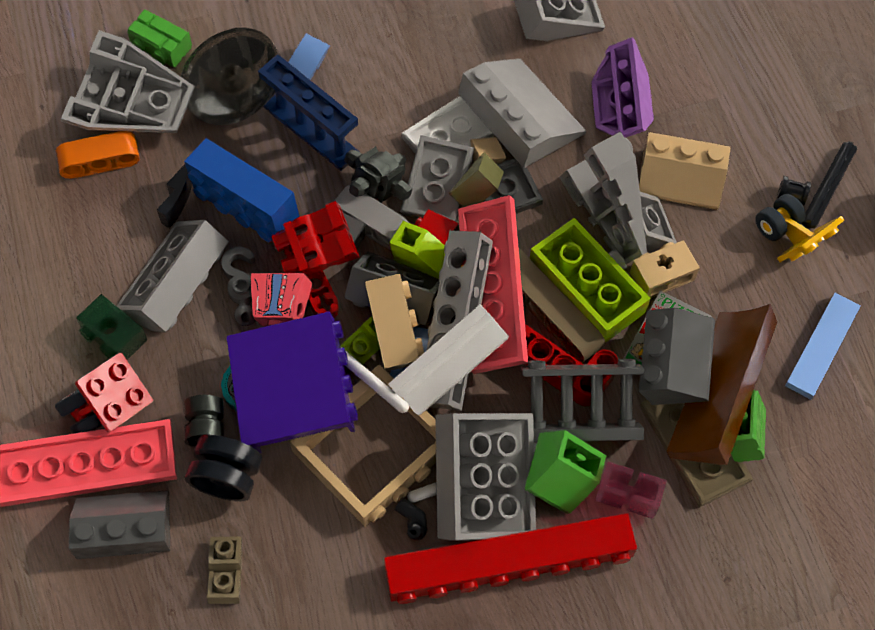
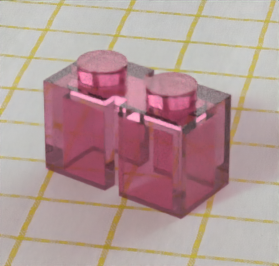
(641, 499)

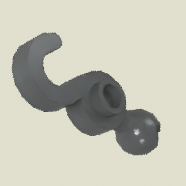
(240, 284)

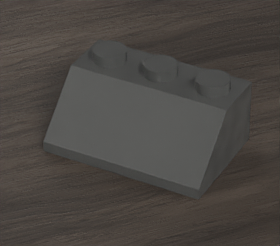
(373, 266)
(676, 356)
(120, 525)

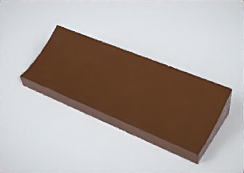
(710, 428)

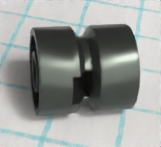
(204, 417)

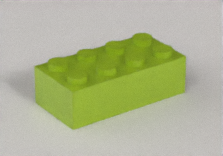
(590, 278)

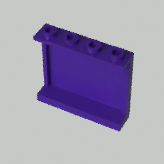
(290, 380)

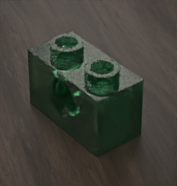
(104, 315)

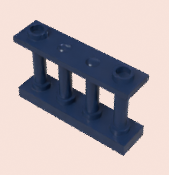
(308, 111)

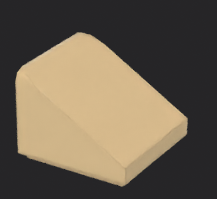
(489, 146)

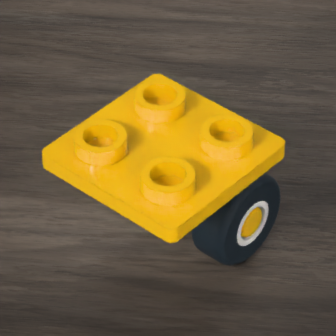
(786, 219)

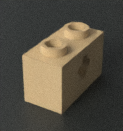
(664, 269)

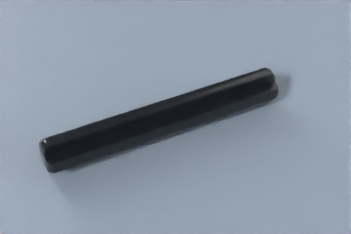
(829, 185)

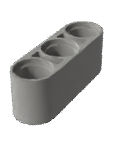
(379, 220)

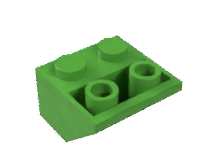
(564, 470)

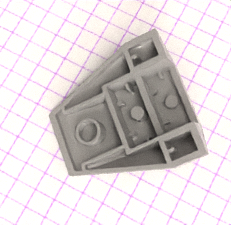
(127, 91)

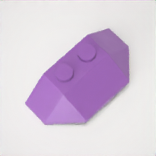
(622, 91)

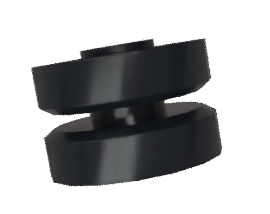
(223, 468)

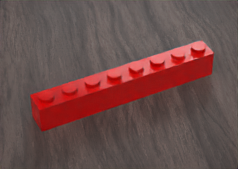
(509, 558)

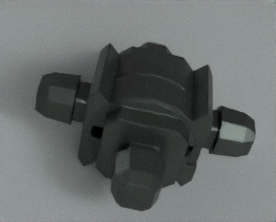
(378, 174)

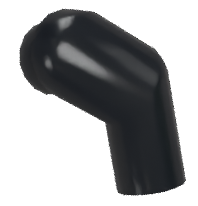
(415, 519)

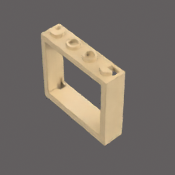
(396, 488)

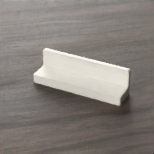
(449, 360)

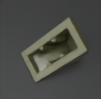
(478, 182)

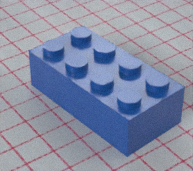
(240, 190)

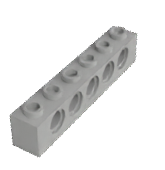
(471, 277)

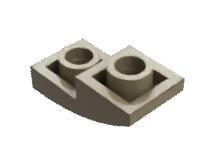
(224, 570)

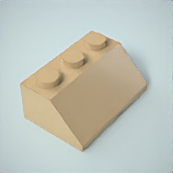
(684, 170)

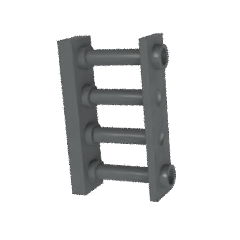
(596, 428)

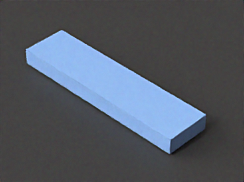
(822, 346)

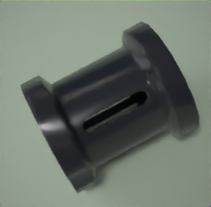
(795, 189)

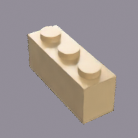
(394, 321)

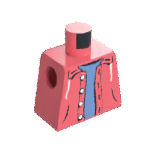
(279, 297)

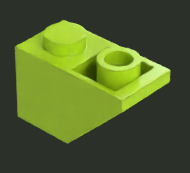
(418, 249)

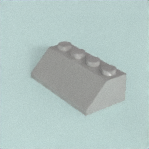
(173, 275)

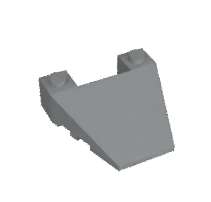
(611, 194)

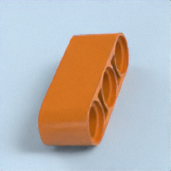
(97, 154)

